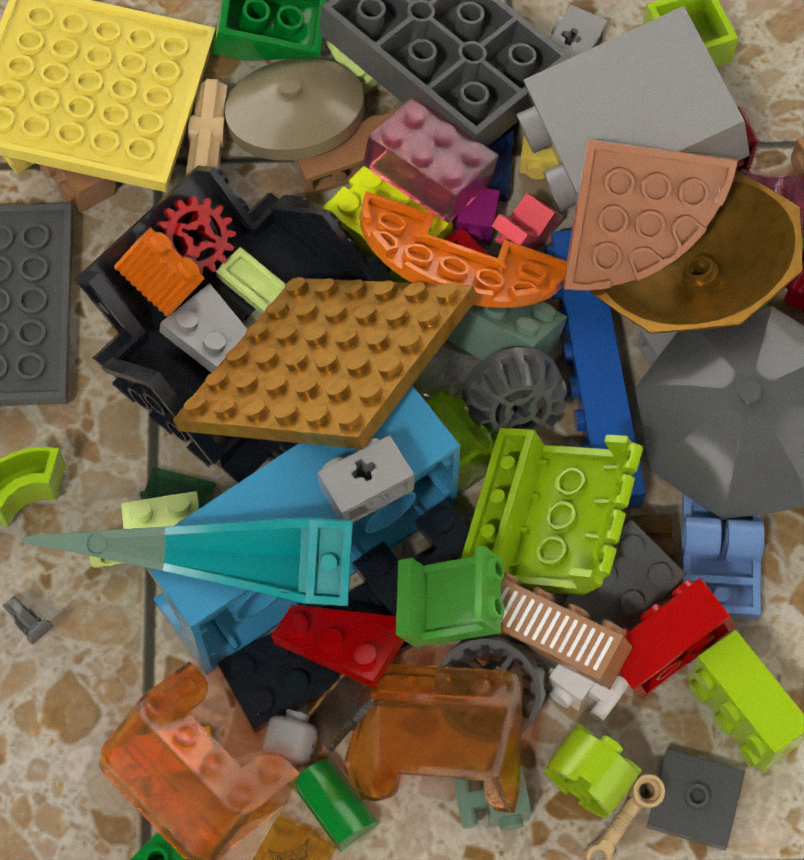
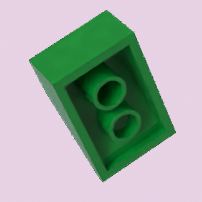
(268, 29)

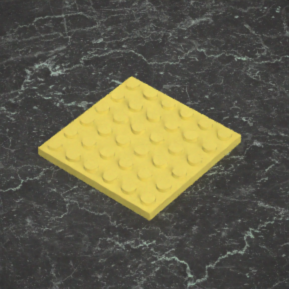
(98, 87)

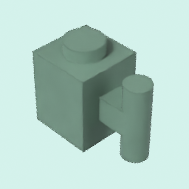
(470, 802)

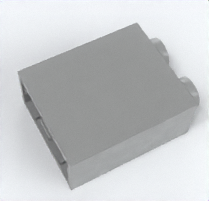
(636, 90)

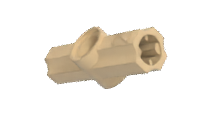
(208, 125)

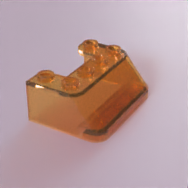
(186, 777)

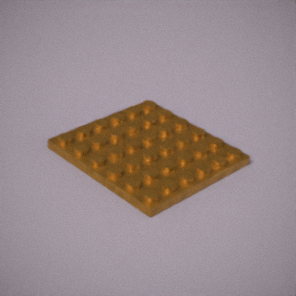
(327, 361)

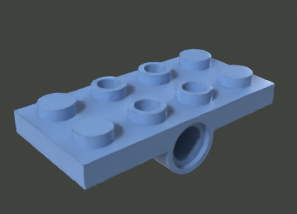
(724, 557)

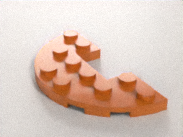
(403, 243)

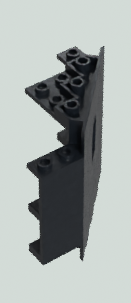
(157, 374)

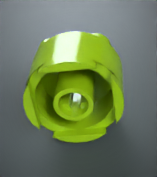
(592, 771)

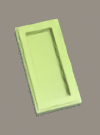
(250, 280)

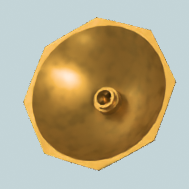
(728, 273)

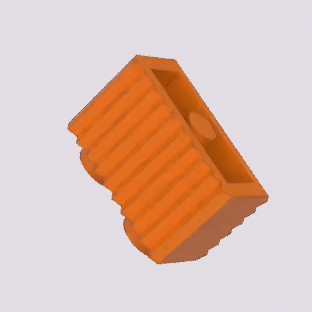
(159, 271)

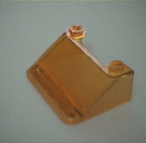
(443, 727)

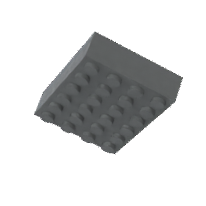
(446, 54)

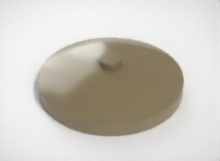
(295, 109)

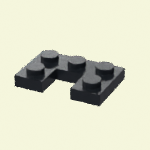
(379, 566)

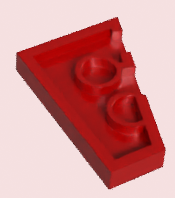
(341, 640)

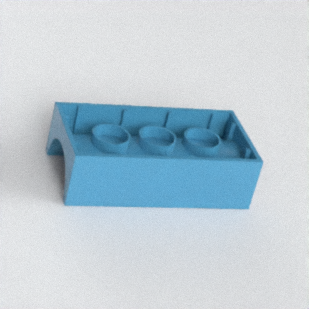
(223, 619)

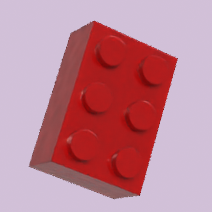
(674, 636)

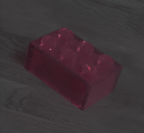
(429, 160)

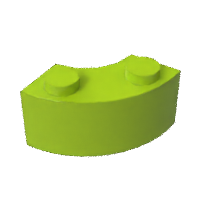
(27, 478)

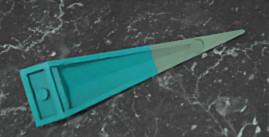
(276, 557)

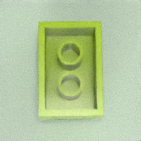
(747, 702)

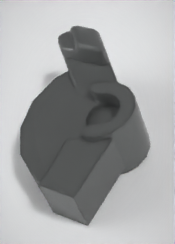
(26, 620)

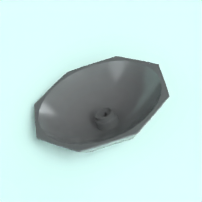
(730, 415)

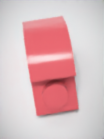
(529, 223)

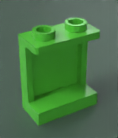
(449, 599)

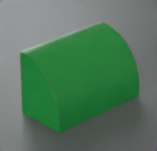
(334, 803)

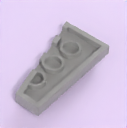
(204, 328)

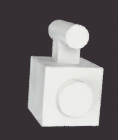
(573, 690)

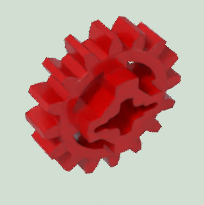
(200, 220)

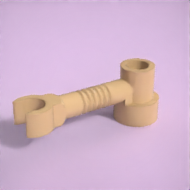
(654, 796)

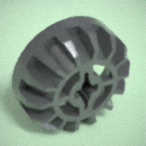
(507, 387)
(468, 650)

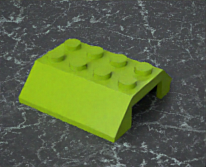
(554, 509)

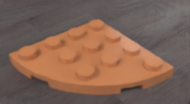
(640, 211)

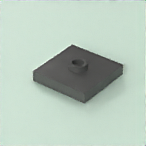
(697, 799)

